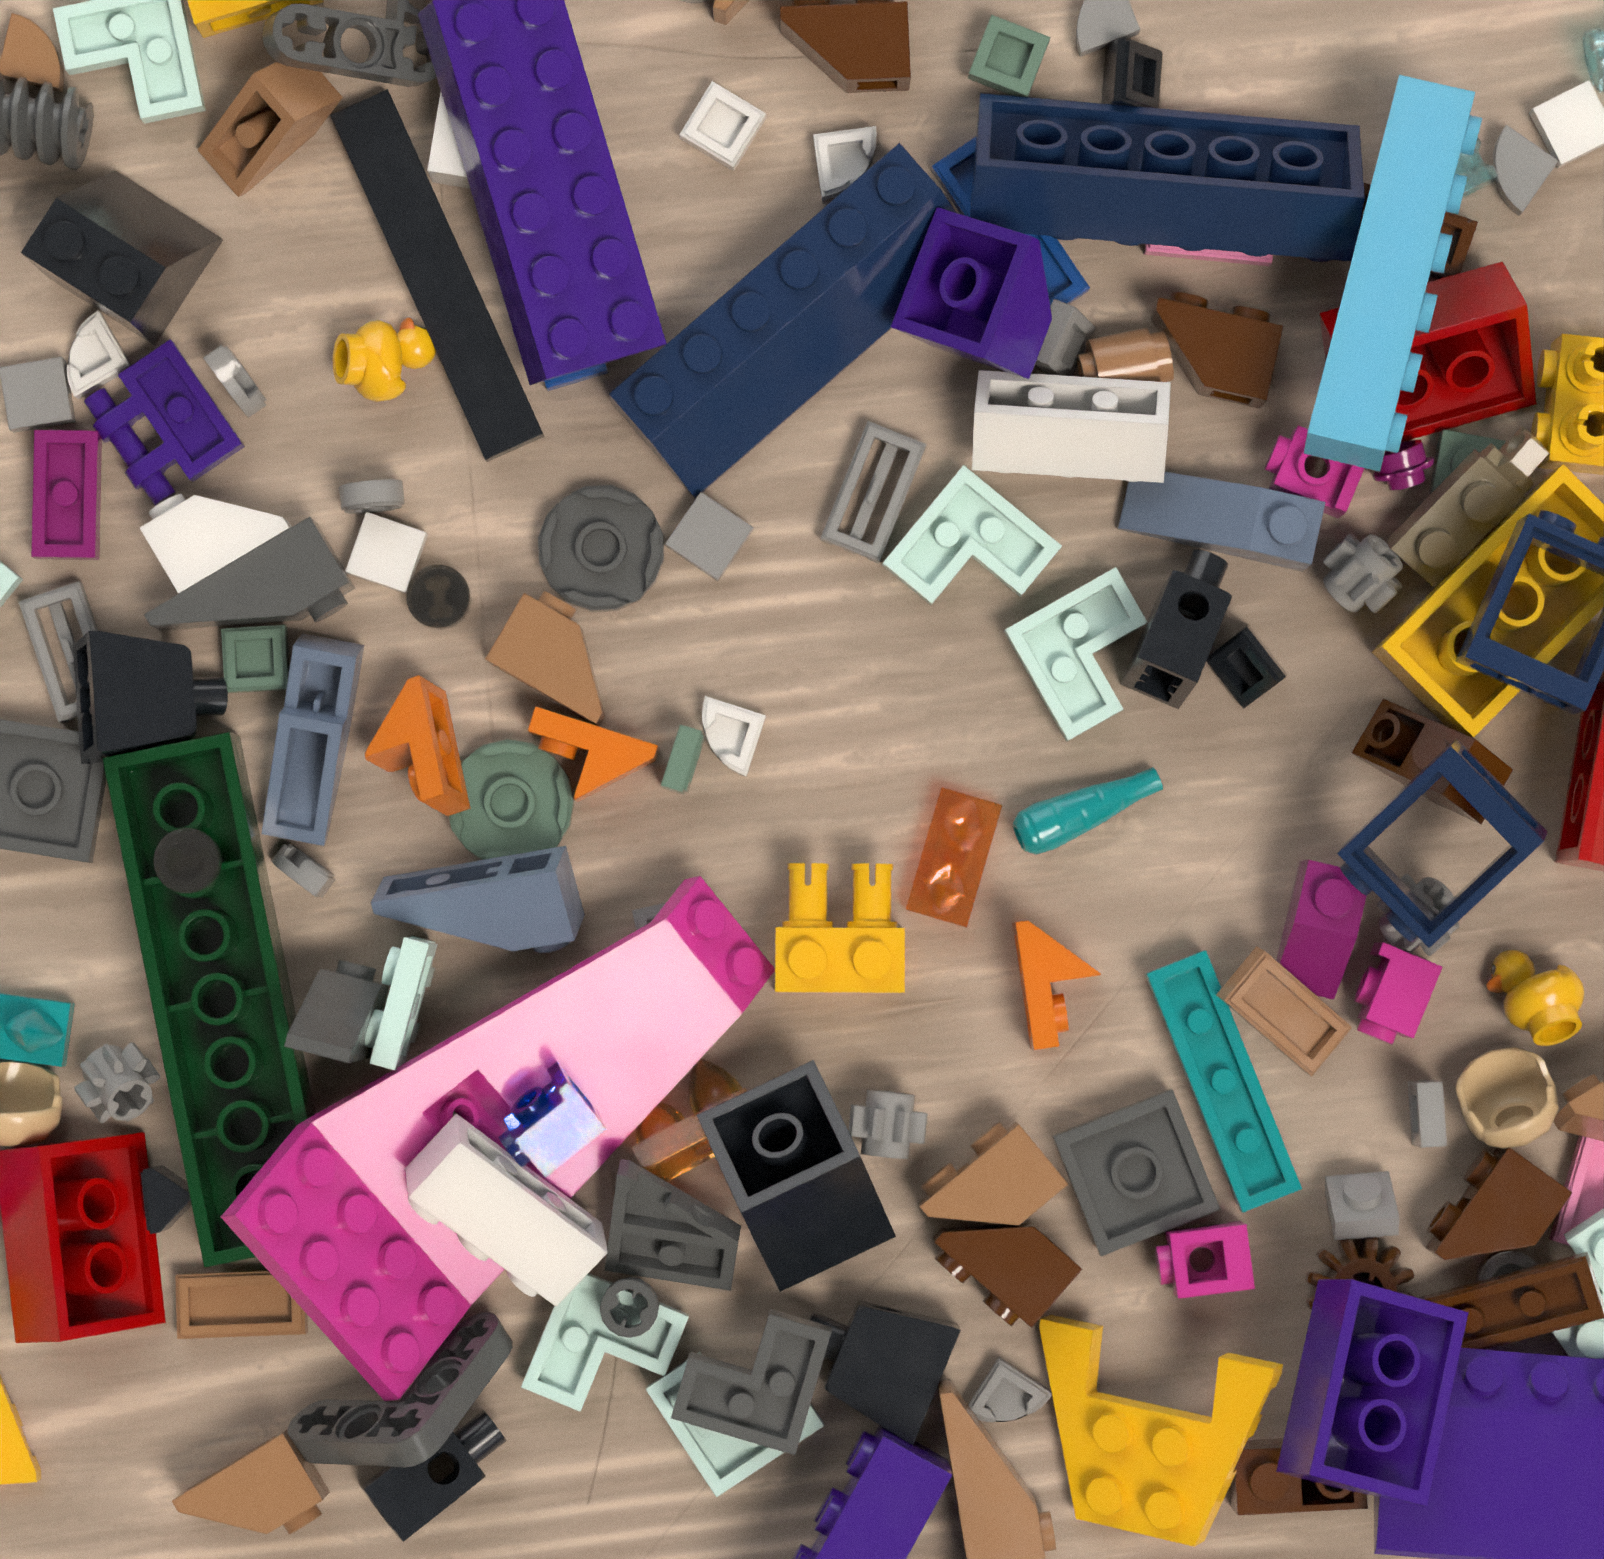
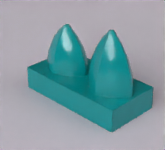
(35, 1029)

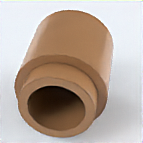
(1128, 357)

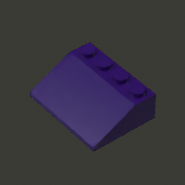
(1513, 1465)

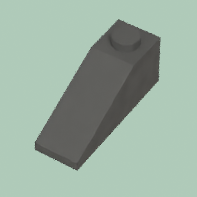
(273, 583)
(338, 1013)

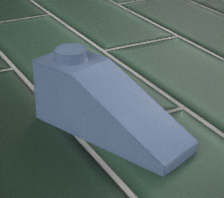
(1225, 518)
(494, 901)

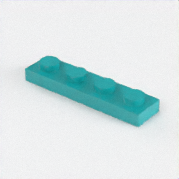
(1223, 1081)

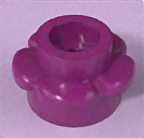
(1405, 467)

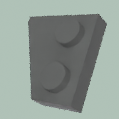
(668, 1233)

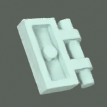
(408, 973)

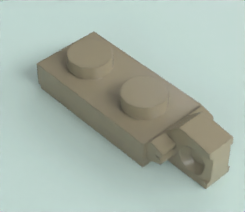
(1467, 506)

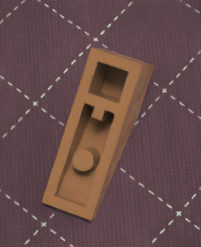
(992, 1499)

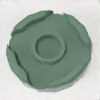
(516, 800)

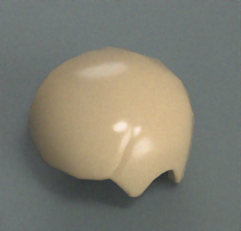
(1507, 1097)
(28, 1103)

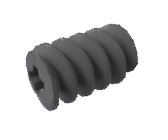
(44, 124)

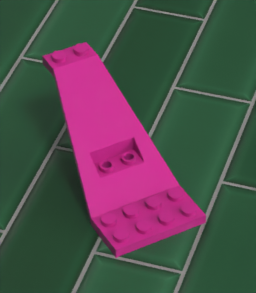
(334, 1196)

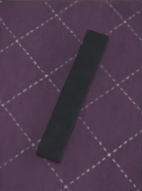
(437, 275)

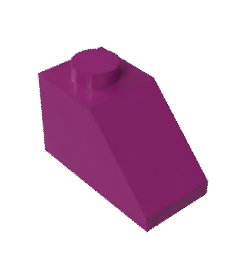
(1320, 927)

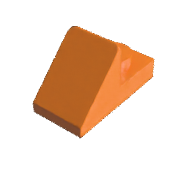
(422, 737)
(609, 754)
(1039, 963)

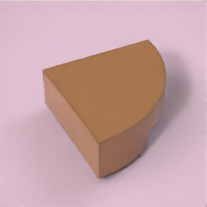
(30, 55)

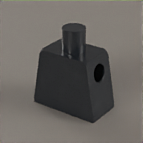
(1173, 647)
(138, 694)
(888, 1364)
(410, 1497)

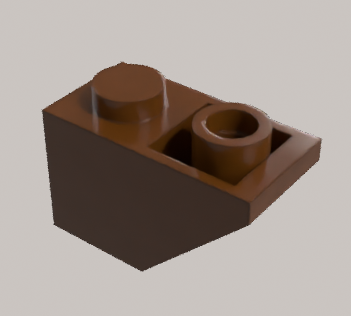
(854, 44)
(1220, 351)
(1406, 742)
(1501, 1209)
(1013, 1263)
(1264, 1491)

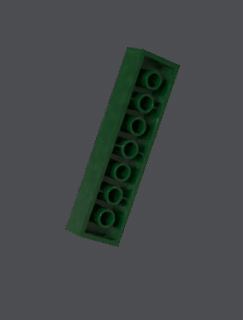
(212, 974)

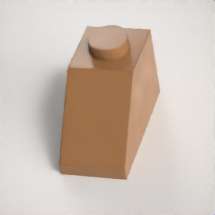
(268, 123)
(549, 655)
(259, 1490)

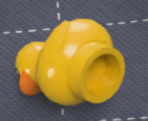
(376, 355)
(1541, 1002)

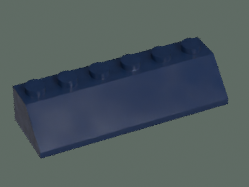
(1168, 177)
(784, 326)

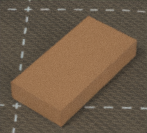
(1284, 1011)
(235, 1305)

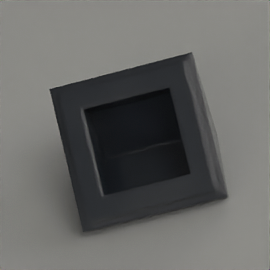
(1131, 74)
(1246, 667)
(164, 1197)

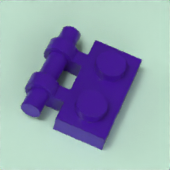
(180, 412)

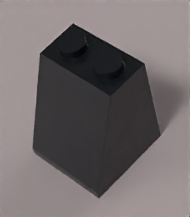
(122, 252)
(796, 1175)

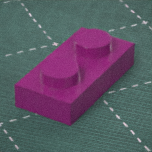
(66, 495)

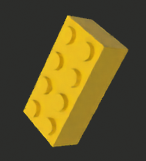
(1539, 617)

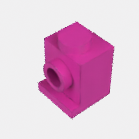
(1290, 476)
(1395, 993)
(1230, 1263)

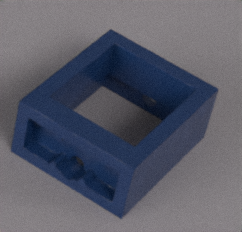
(1516, 669)
(1489, 798)

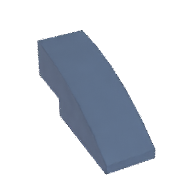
(312, 738)

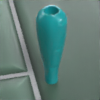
(1069, 815)

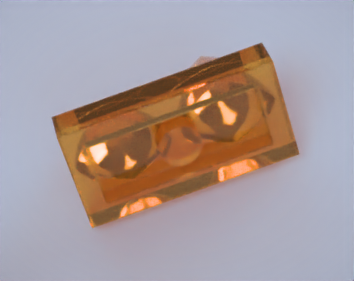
(953, 857)
(675, 1144)

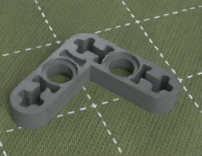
(385, 36)
(425, 1415)

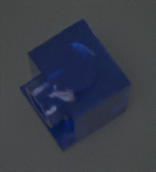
(551, 1123)

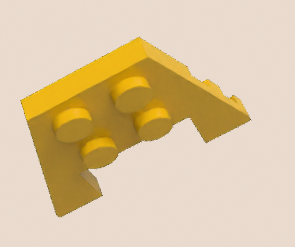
(1142, 1461)

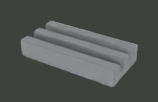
(852, 542)
(53, 600)

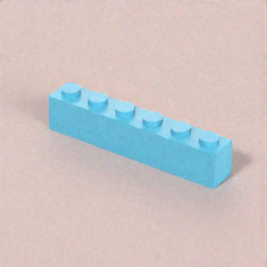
(1390, 273)

